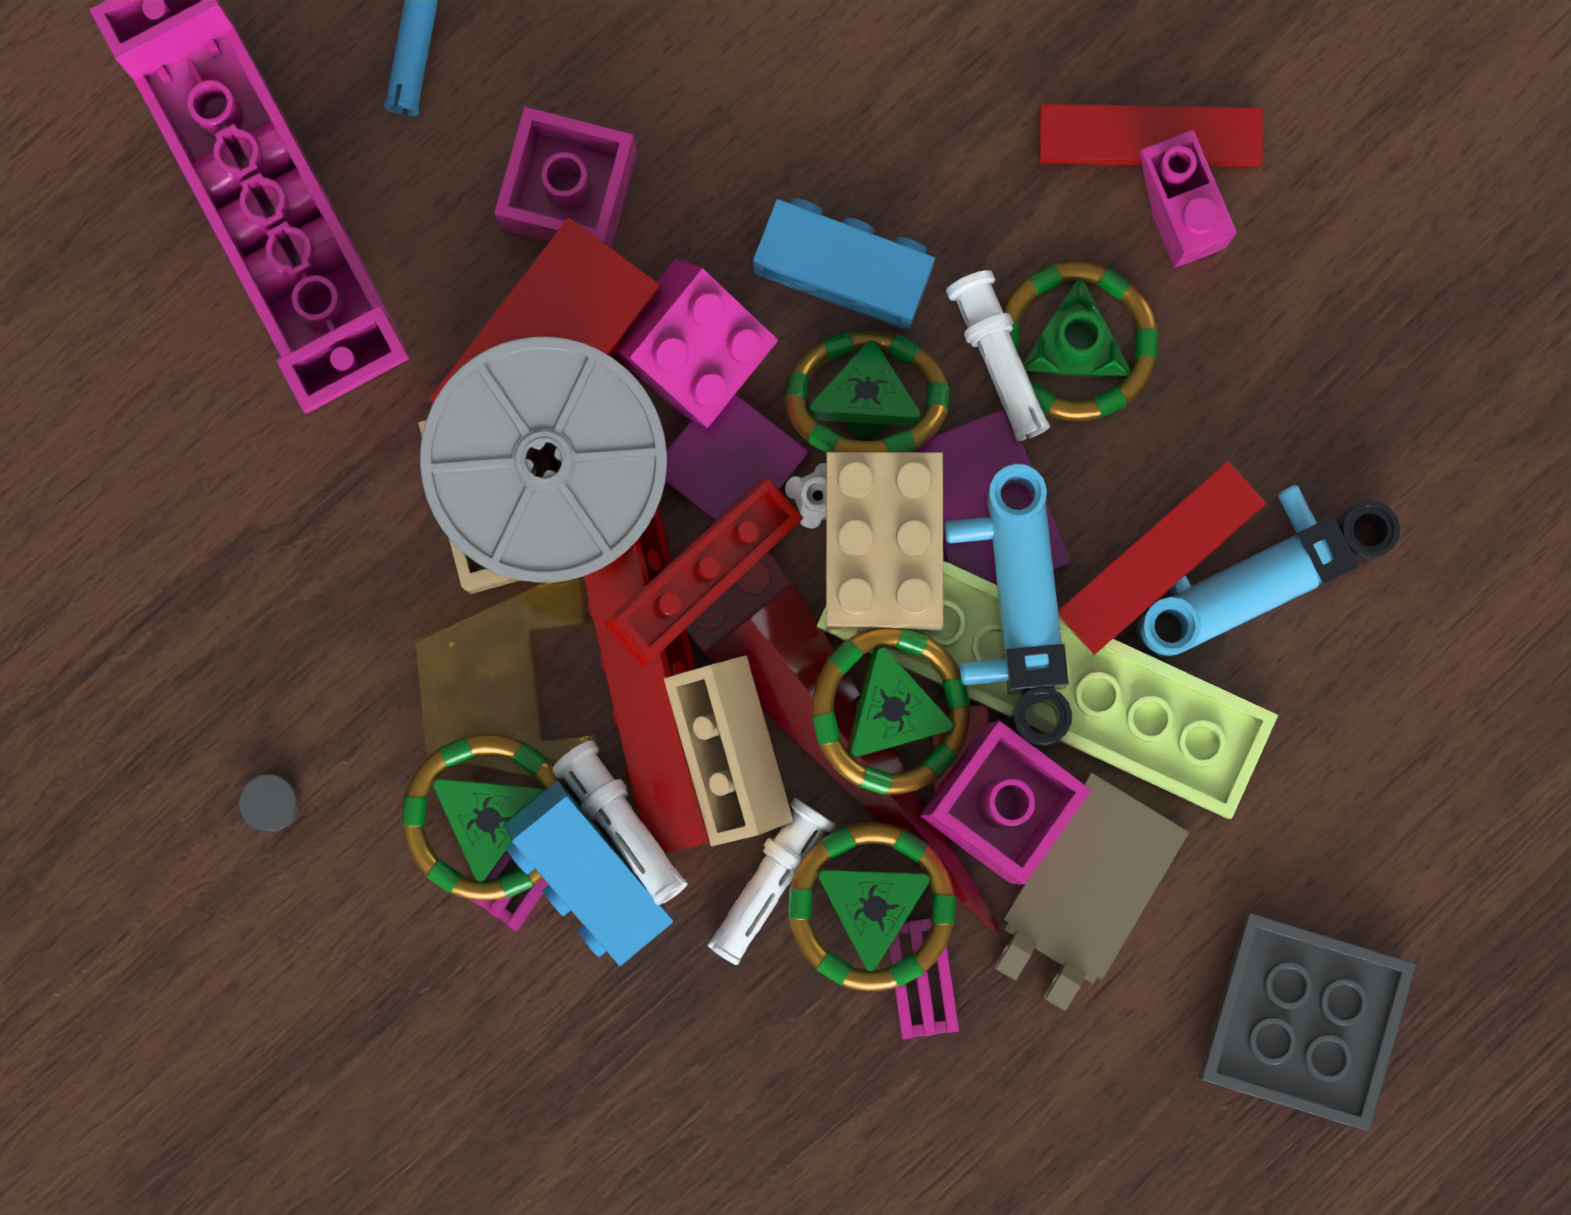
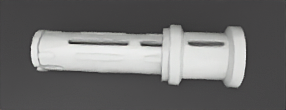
(989, 331)
(606, 802)
(770, 880)

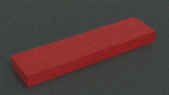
(1120, 132)
(1160, 558)
(703, 571)

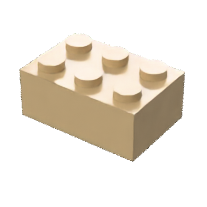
(884, 541)

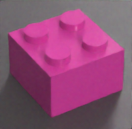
(563, 172)
(694, 343)
(1005, 803)

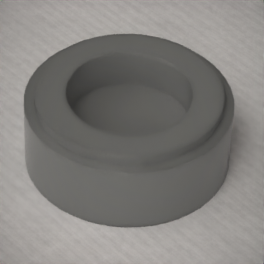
(269, 803)

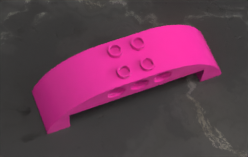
(257, 193)

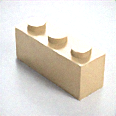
(728, 751)

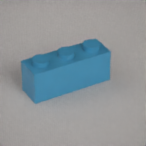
(843, 262)
(585, 875)

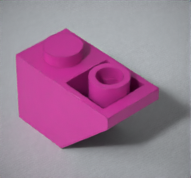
(1185, 199)

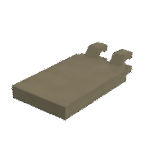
(1090, 889)

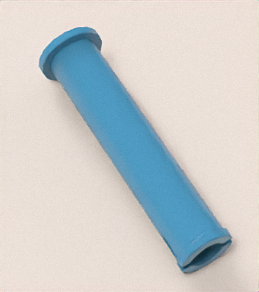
(410, 56)

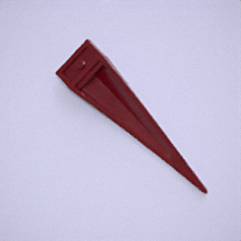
(786, 652)

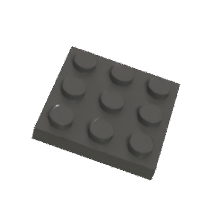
(1307, 1021)

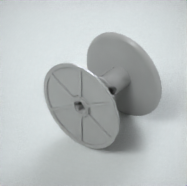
(521, 405)

